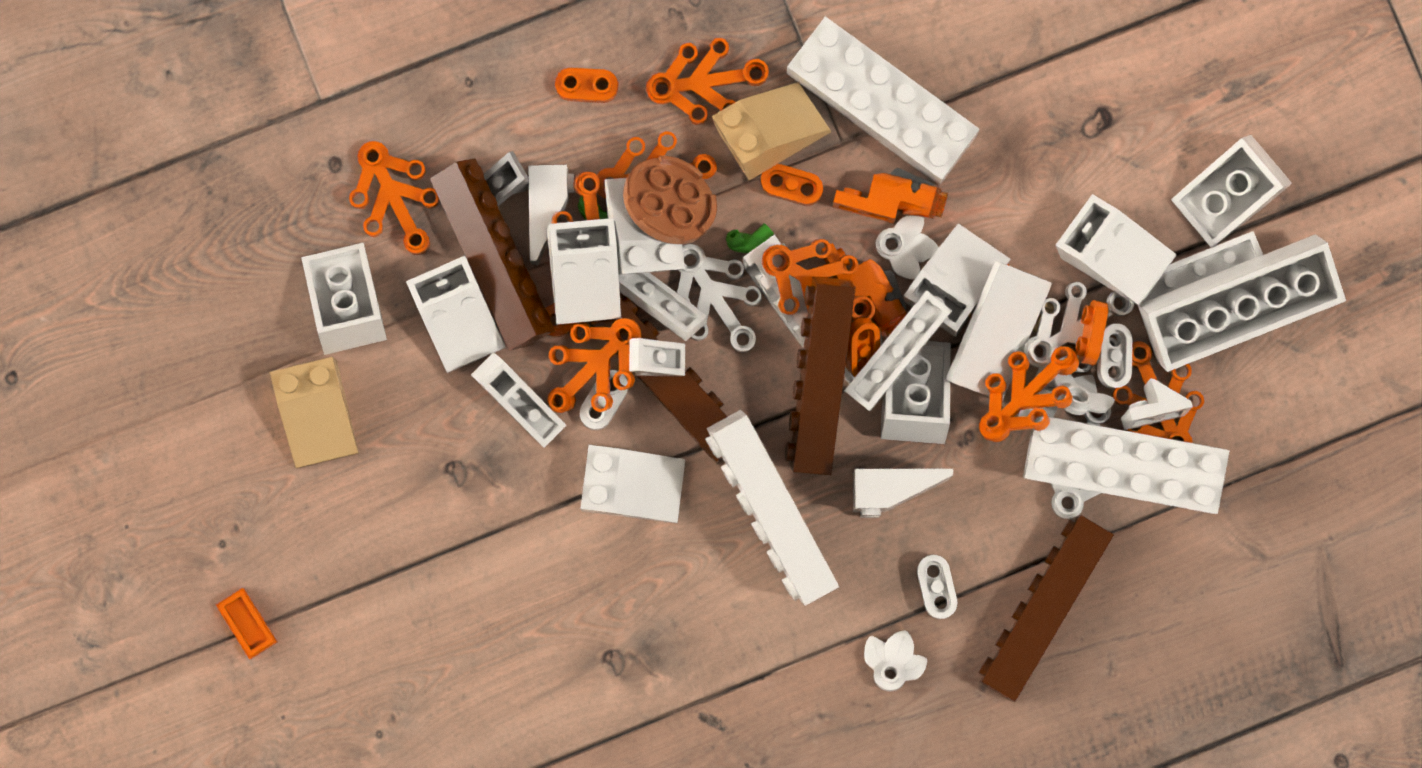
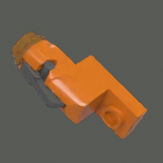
(894, 192)
(878, 286)

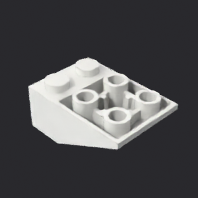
(1114, 250)
(584, 270)
(956, 276)
(455, 314)

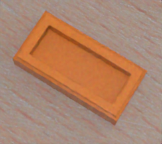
(246, 623)

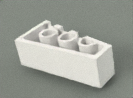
(768, 285)

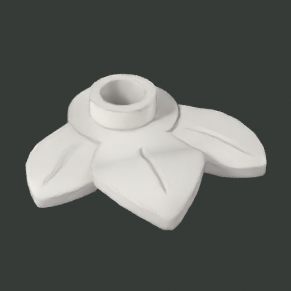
(911, 246)
(1084, 395)
(895, 656)

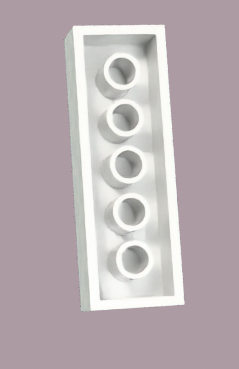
(882, 101)
(1242, 302)
(1127, 464)
(773, 508)

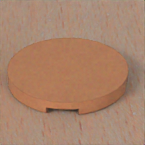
(669, 200)

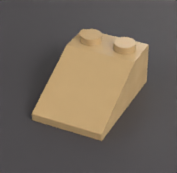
(769, 127)
(314, 412)

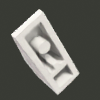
(547, 195)
(518, 399)

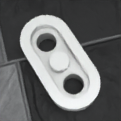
(1116, 356)
(606, 416)
(937, 587)

